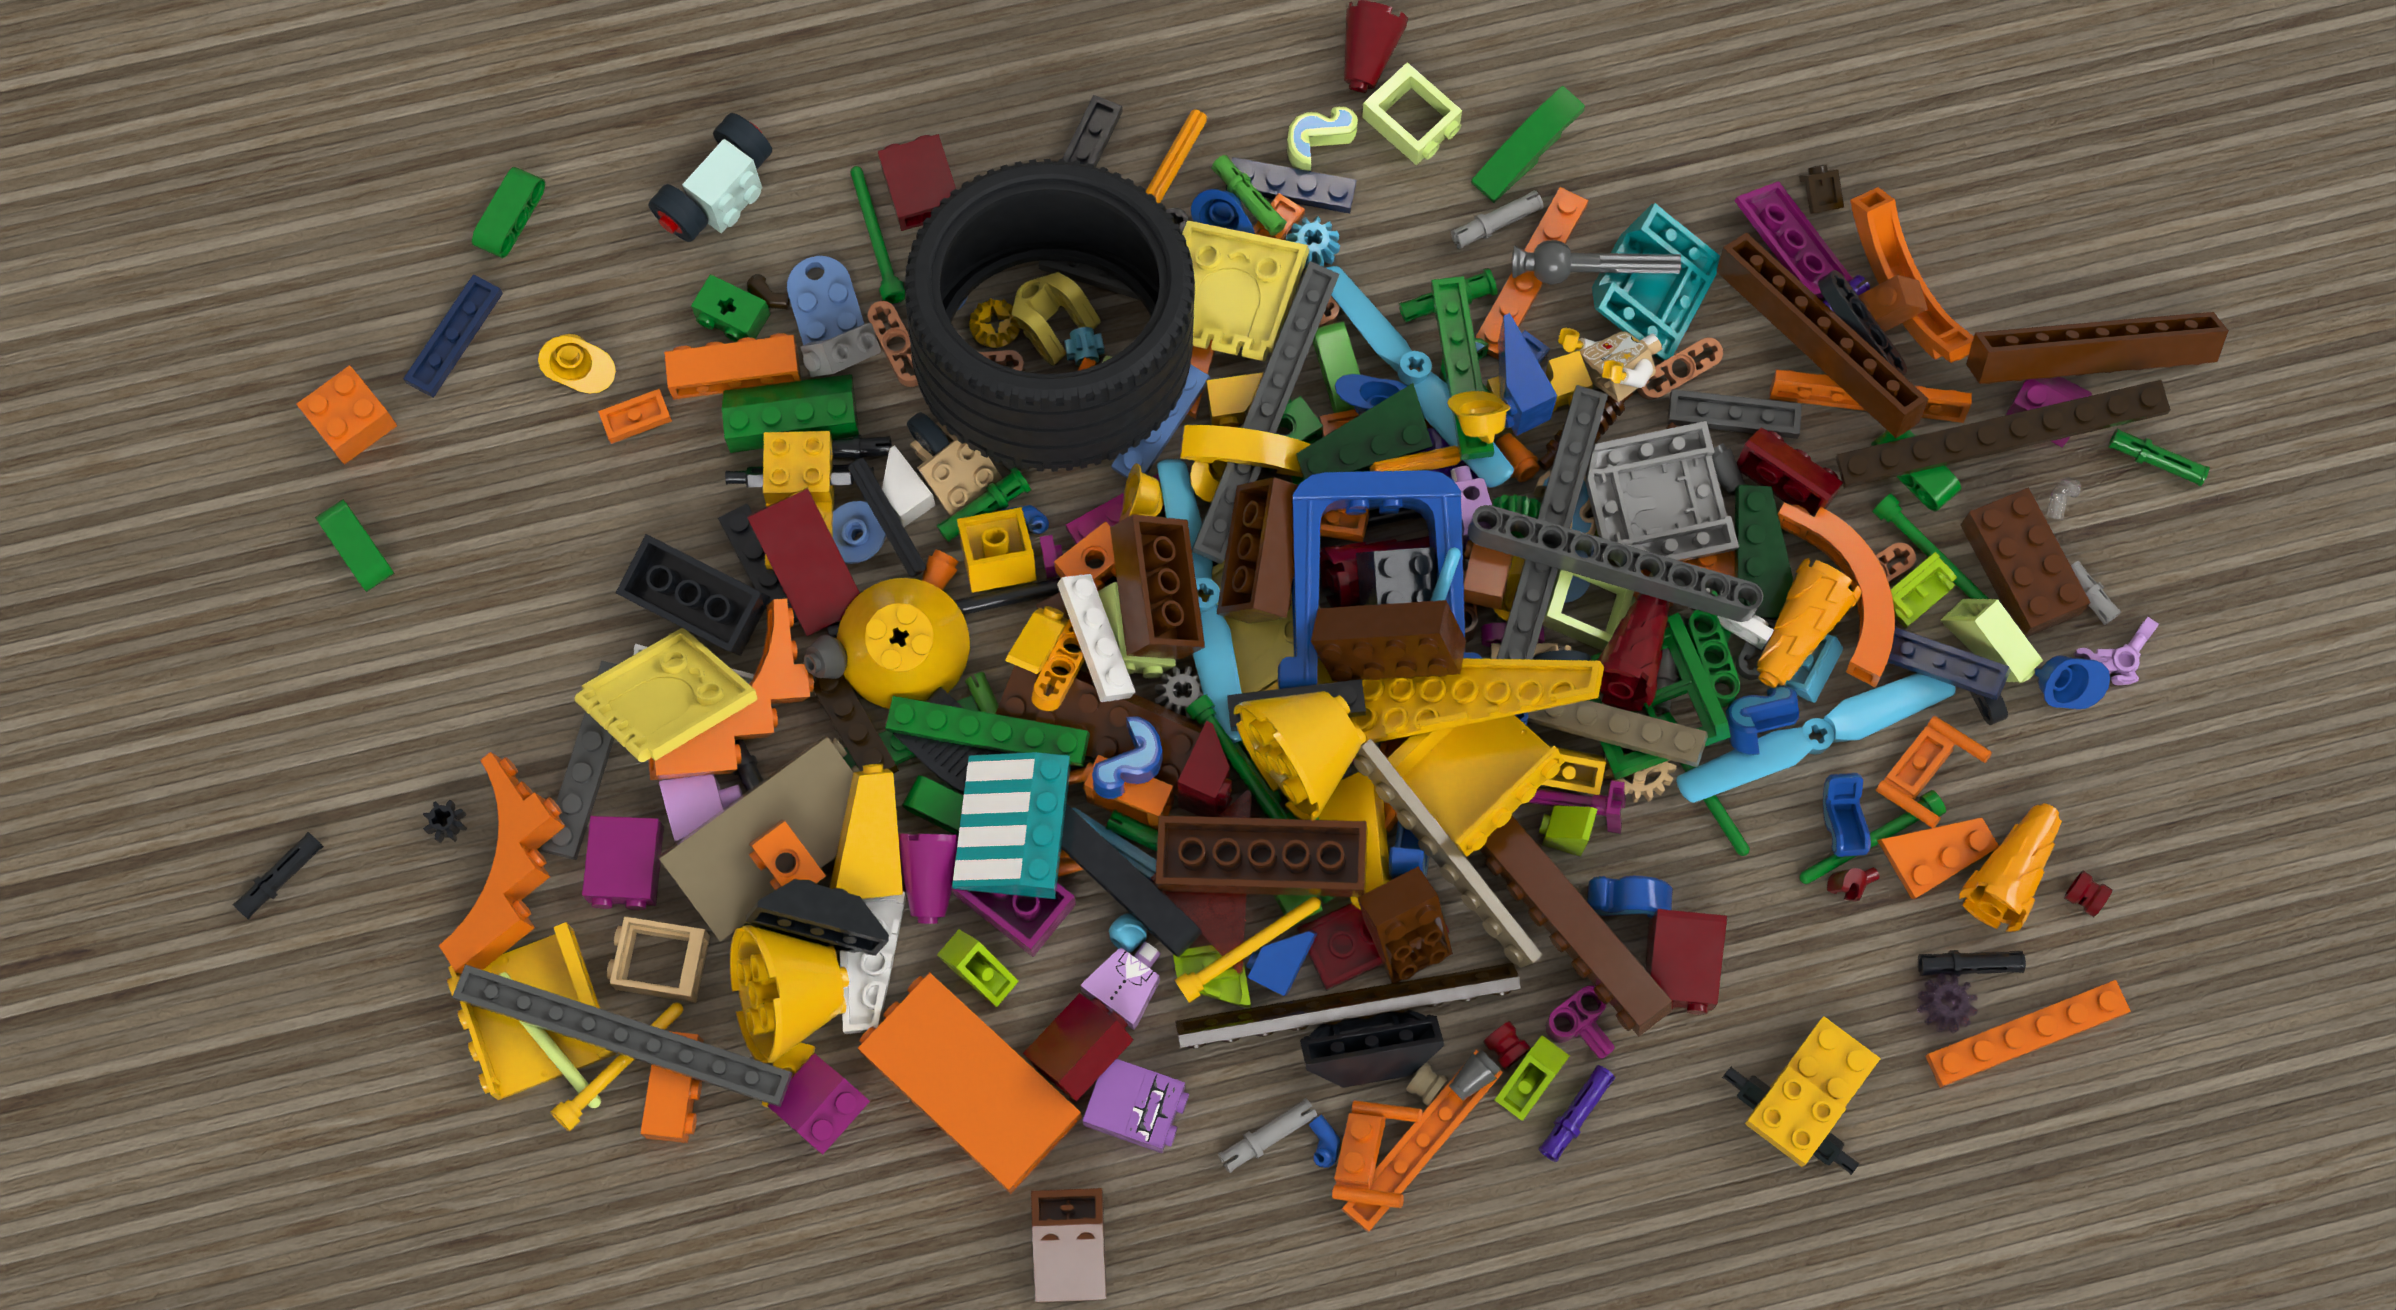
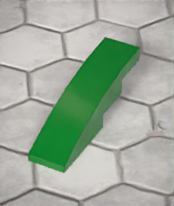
(1527, 144)

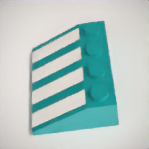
(1012, 824)

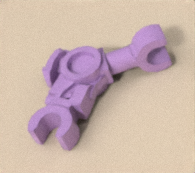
(2123, 660)

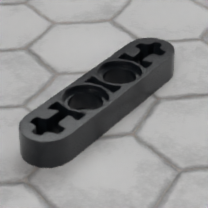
(1856, 315)

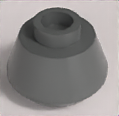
(826, 658)

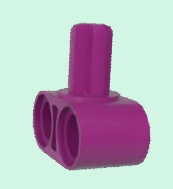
(1582, 1023)

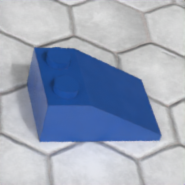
(1522, 381)

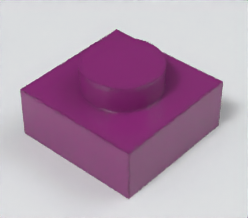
(1050, 554)

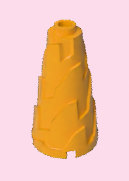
(1811, 611)
(2012, 873)

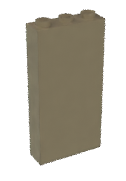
(714, 859)

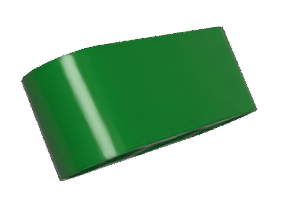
(508, 212)
(1931, 486)
(354, 545)
(1716, 643)
(935, 804)

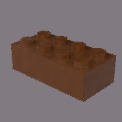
(1259, 553)
(2025, 562)
(1157, 587)
(1389, 641)

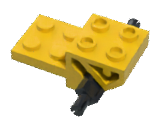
(792, 464)
(1809, 1096)

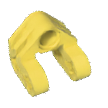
(1040, 300)

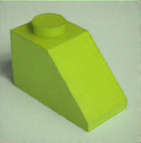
(1568, 828)
(977, 967)
(1532, 1077)

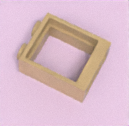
(693, 964)

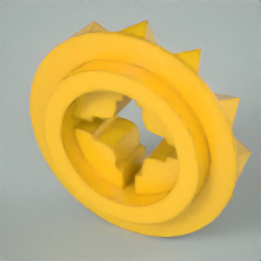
(985, 333)

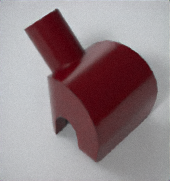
(1851, 882)

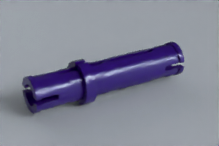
(1568, 1125)

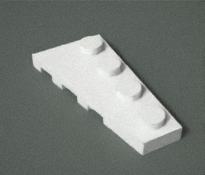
(869, 973)

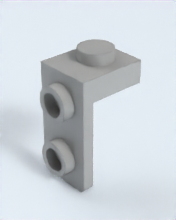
(841, 351)

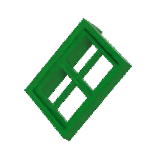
(1693, 682)

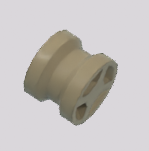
(1426, 1084)

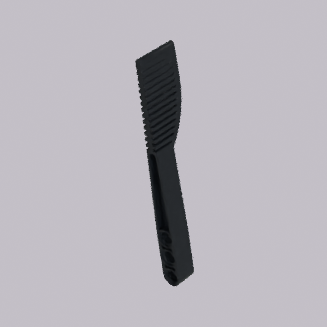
(1079, 841)

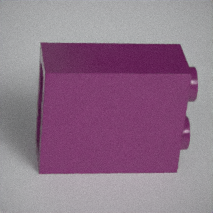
(622, 862)

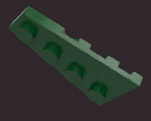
(1379, 434)
(1761, 548)

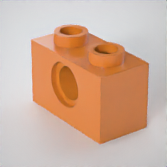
(1094, 546)
(781, 840)

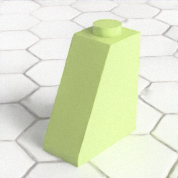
(1993, 634)

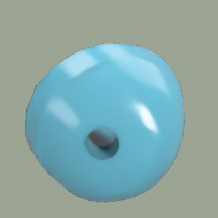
(1127, 932)

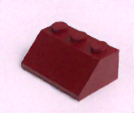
(1788, 471)
(1205, 780)

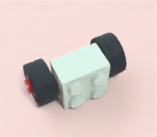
(719, 185)

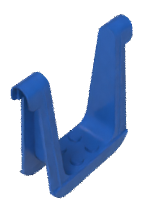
(1422, 490)

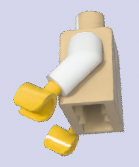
(1616, 363)

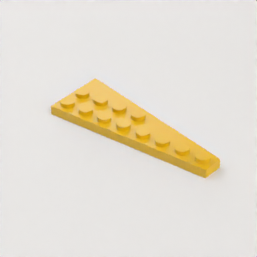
(1479, 693)

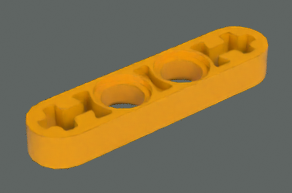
(1061, 683)

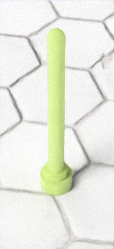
(558, 1057)

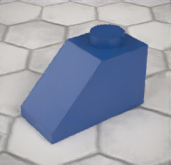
(1280, 961)

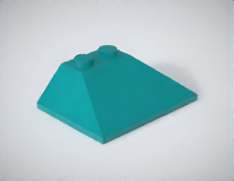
(1657, 301)

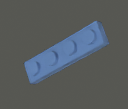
(1151, 448)

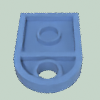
(823, 305)

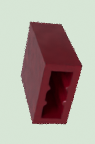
(916, 178)
(1079, 1045)

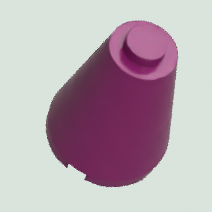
(928, 873)

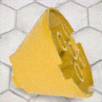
(933, 650)
(1300, 746)
(783, 989)

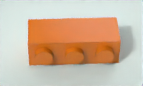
(670, 1103)

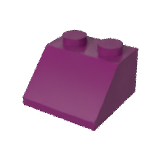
(2046, 392)
(819, 1103)

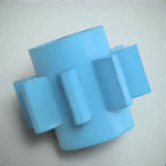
(1084, 344)

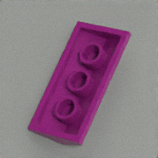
(1790, 235)

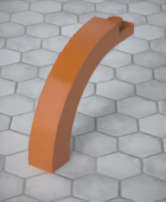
(1889, 256)
(1861, 565)

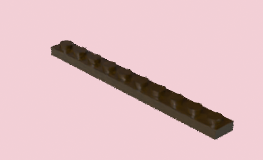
(2003, 434)
(1357, 1003)

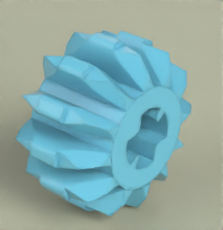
(1316, 233)

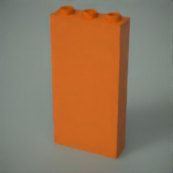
(969, 1082)

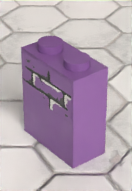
(1136, 1105)

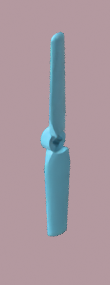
(1430, 389)
(1216, 661)
(1848, 721)

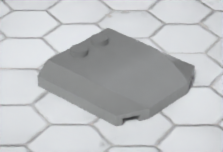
(1660, 494)

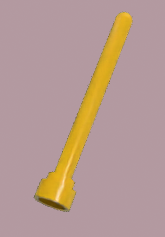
(1193, 983)
(569, 1112)

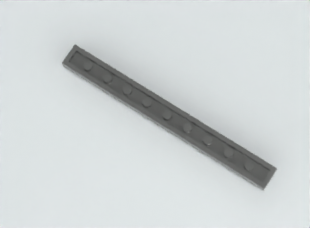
(1269, 401)
(1557, 508)
(622, 1035)

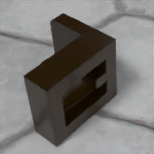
(1823, 189)

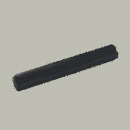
(887, 517)

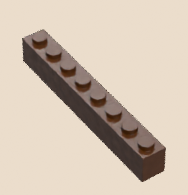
(1822, 335)
(2096, 347)
(1575, 928)

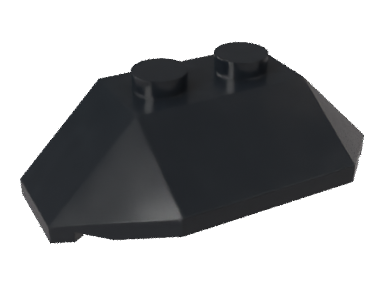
(820, 917)
(1372, 1048)

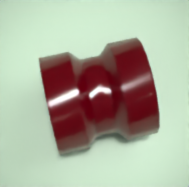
(2088, 893)
(1507, 1045)

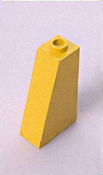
(1358, 801)
(869, 840)

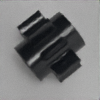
(435, 821)

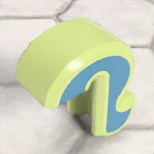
(1318, 130)

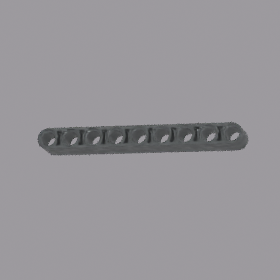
(1630, 558)

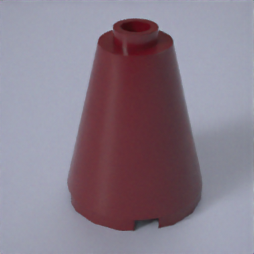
(1370, 42)

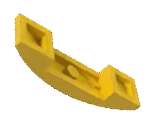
(1242, 446)

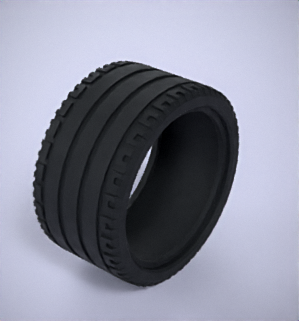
(1050, 215)

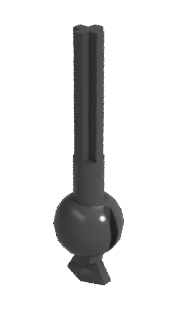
(1554, 262)

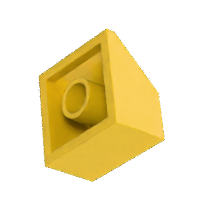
(997, 549)

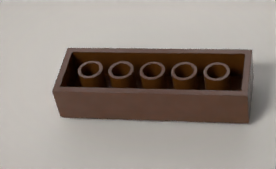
(1104, 720)
(1261, 856)

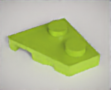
(1225, 987)

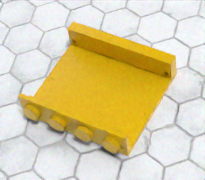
(1476, 775)
(501, 1044)

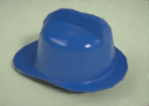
(1220, 210)
(1365, 391)
(2073, 682)

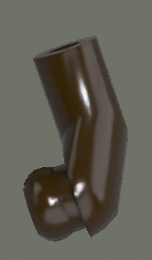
(757, 286)

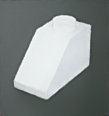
(905, 489)

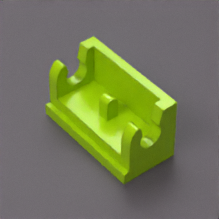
(1921, 589)

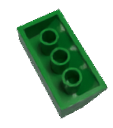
(789, 407)

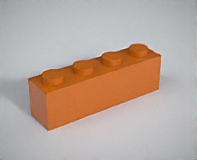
(731, 365)

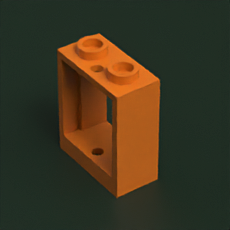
(1140, 801)

